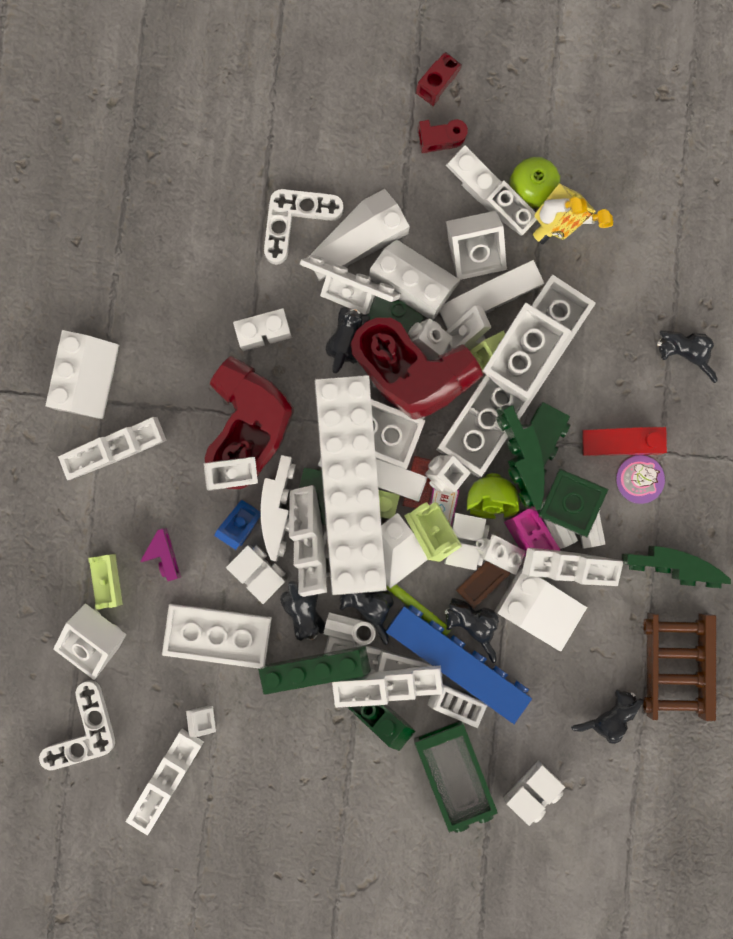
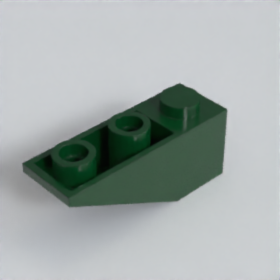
(549, 427)
(385, 724)

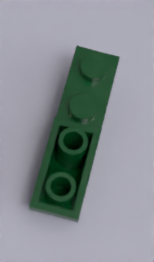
(528, 466)
(684, 566)

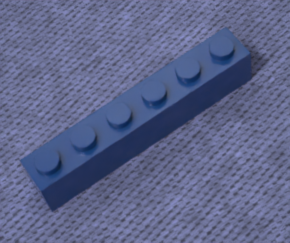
(459, 664)

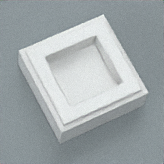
(201, 721)

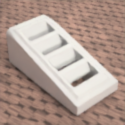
(435, 703)

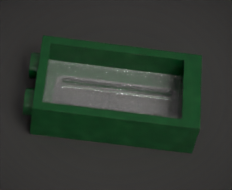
(455, 777)

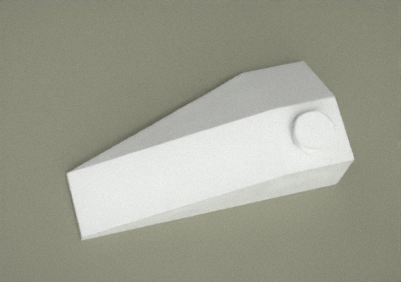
(365, 230)

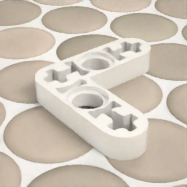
(285, 214)
(89, 740)

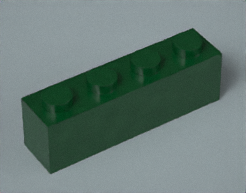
(314, 670)

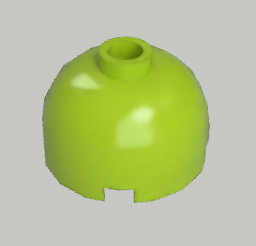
(534, 180)
(492, 496)

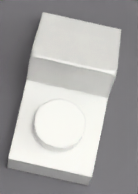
(469, 329)
(230, 473)

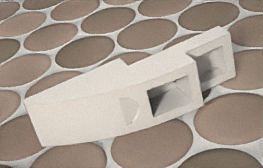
(491, 192)
(273, 518)

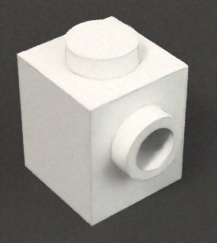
(430, 338)
(446, 473)

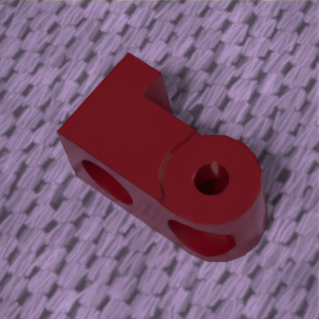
(438, 78)
(441, 136)

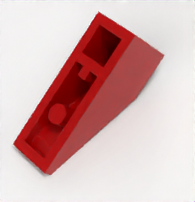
(624, 441)

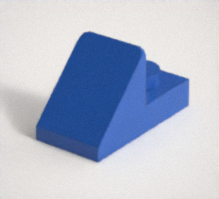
(238, 525)

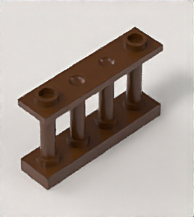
(703, 679)

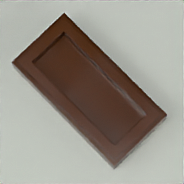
(481, 583)

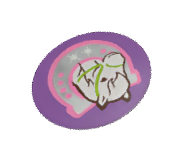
(640, 479)

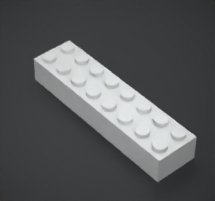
(475, 433)
(350, 485)

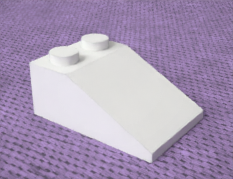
(394, 434)
(540, 609)

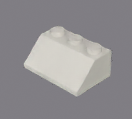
(416, 278)
(526, 352)
(82, 375)

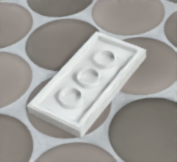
(216, 636)

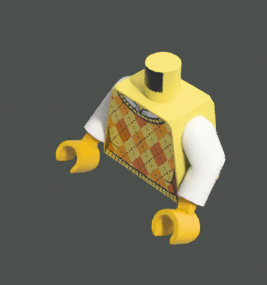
(565, 212)

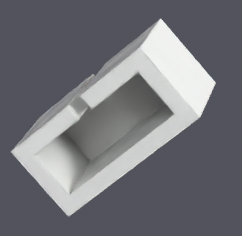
(272, 324)
(468, 531)
(258, 574)
(533, 793)

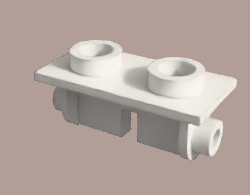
(501, 553)

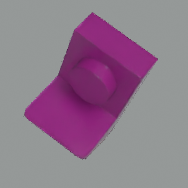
(162, 547)

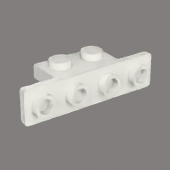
(349, 289)

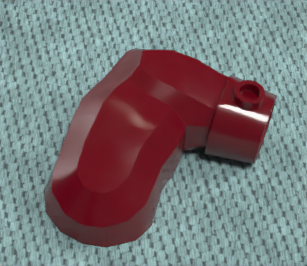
(406, 374)
(258, 418)

